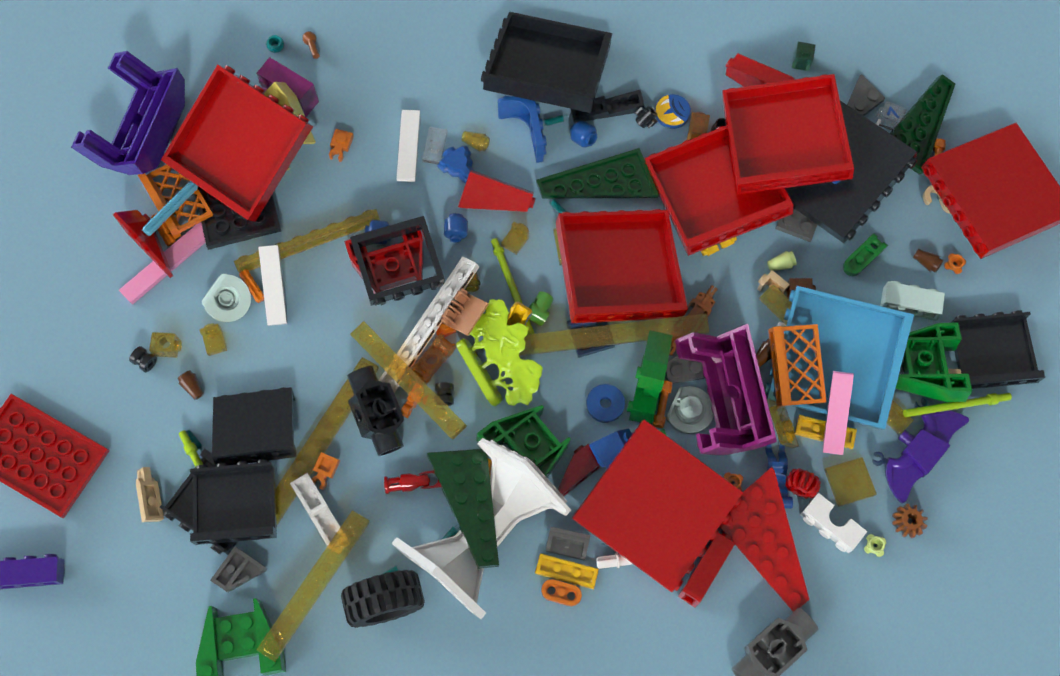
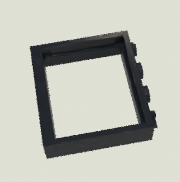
(387, 233)

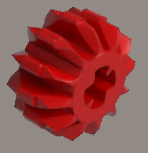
(803, 483)

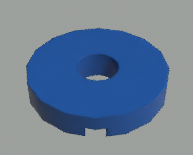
(610, 393)

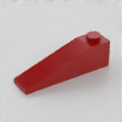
(133, 223)

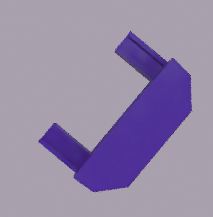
(147, 121)

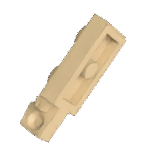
(148, 496)

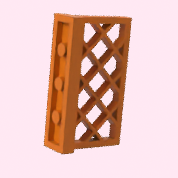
(159, 200)
(781, 369)

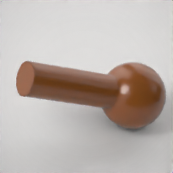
(309, 39)

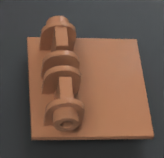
(464, 313)

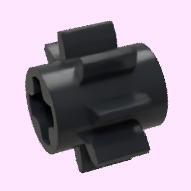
(646, 116)

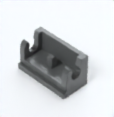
(567, 543)

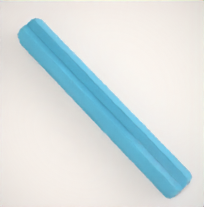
(169, 208)

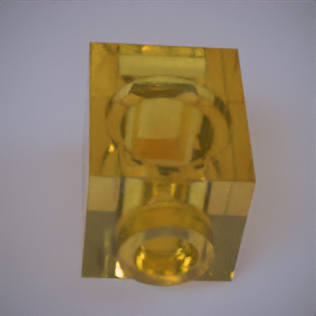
(160, 339)

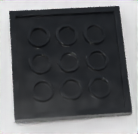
(229, 227)

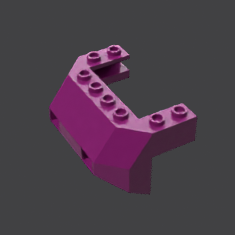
(734, 391)

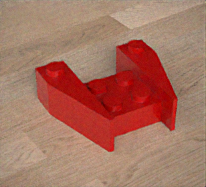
(392, 264)

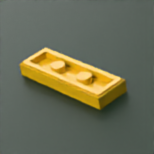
(815, 429)
(566, 571)

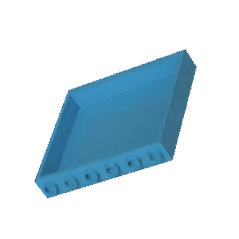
(852, 340)

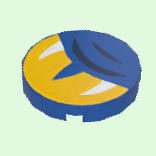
(672, 111)

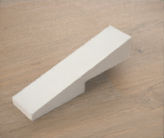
(408, 145)
(273, 285)
(316, 507)

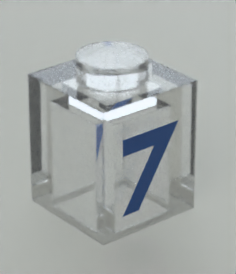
(889, 115)

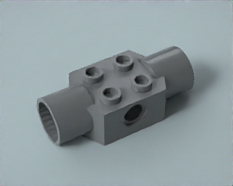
(777, 646)

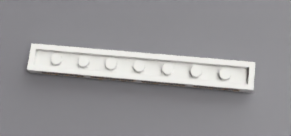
(432, 317)

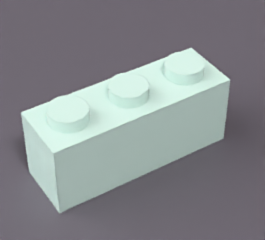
(913, 300)

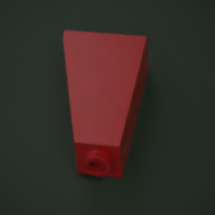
(750, 72)
(493, 194)
(707, 570)

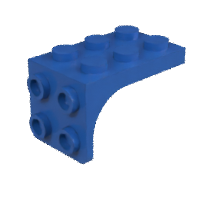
(528, 112)

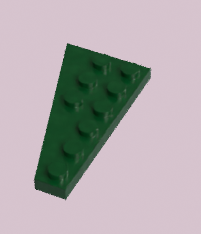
(923, 121)
(611, 177)
(468, 493)

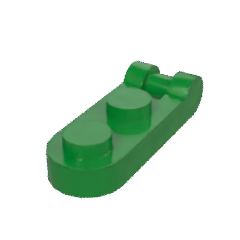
(863, 256)

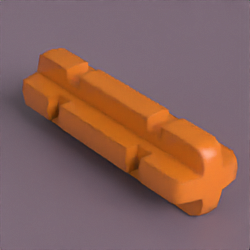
(165, 234)
(252, 285)

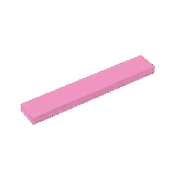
(154, 274)

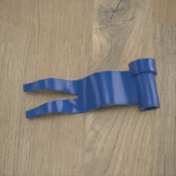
(780, 471)

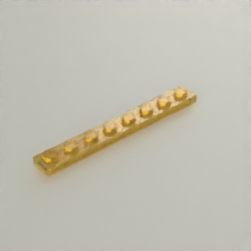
(313, 239)
(408, 380)
(313, 586)

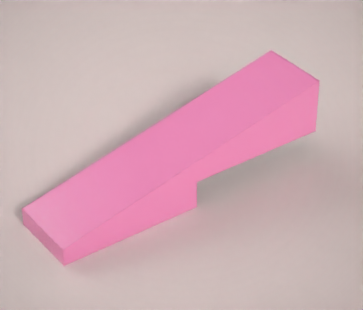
(837, 412)

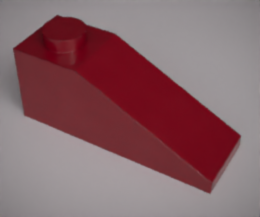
(580, 468)

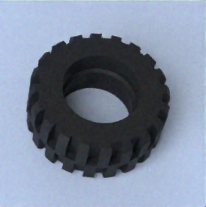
(382, 598)

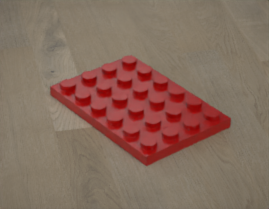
(45, 456)

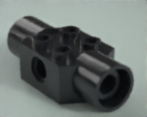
(375, 410)

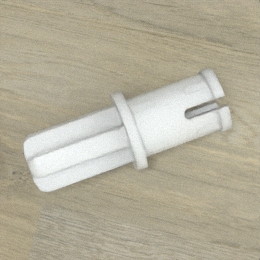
(611, 561)

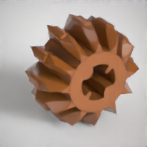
(917, 523)

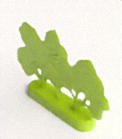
(502, 348)

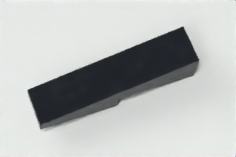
(610, 107)

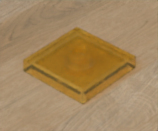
(783, 426)
(850, 482)

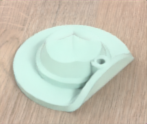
(227, 299)
(690, 410)

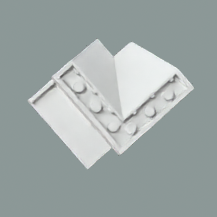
(517, 493)

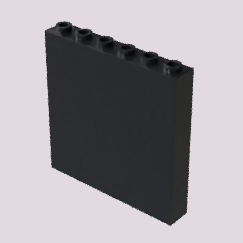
(547, 61)
(878, 165)

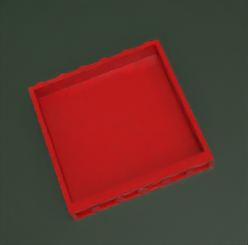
(787, 134)
(237, 142)
(996, 189)
(702, 194)
(620, 266)
(658, 506)

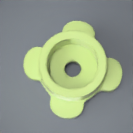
(879, 541)

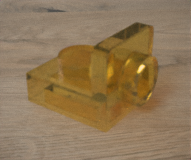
(516, 238)
(213, 339)

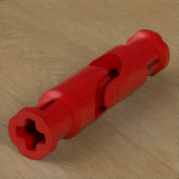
(409, 482)

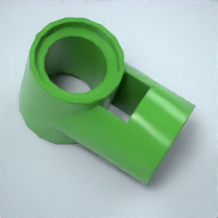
(540, 308)

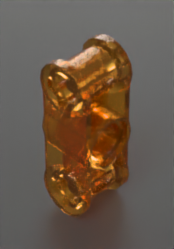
(440, 349)

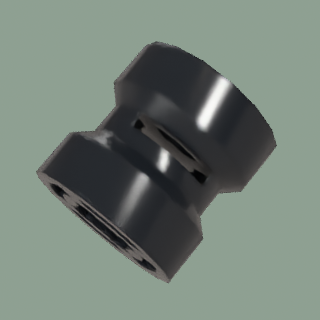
(143, 359)
(444, 392)

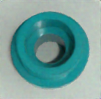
(274, 39)

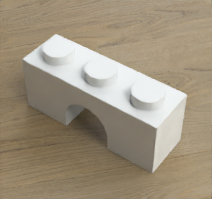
(845, 537)

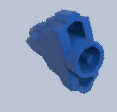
(457, 162)

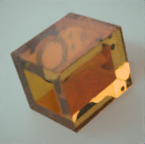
(697, 125)

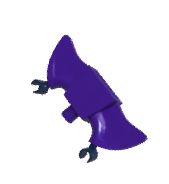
(921, 450)

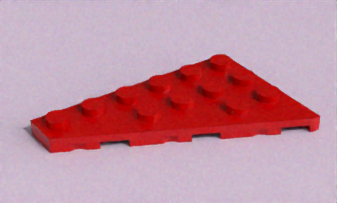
(765, 538)

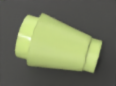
(783, 261)

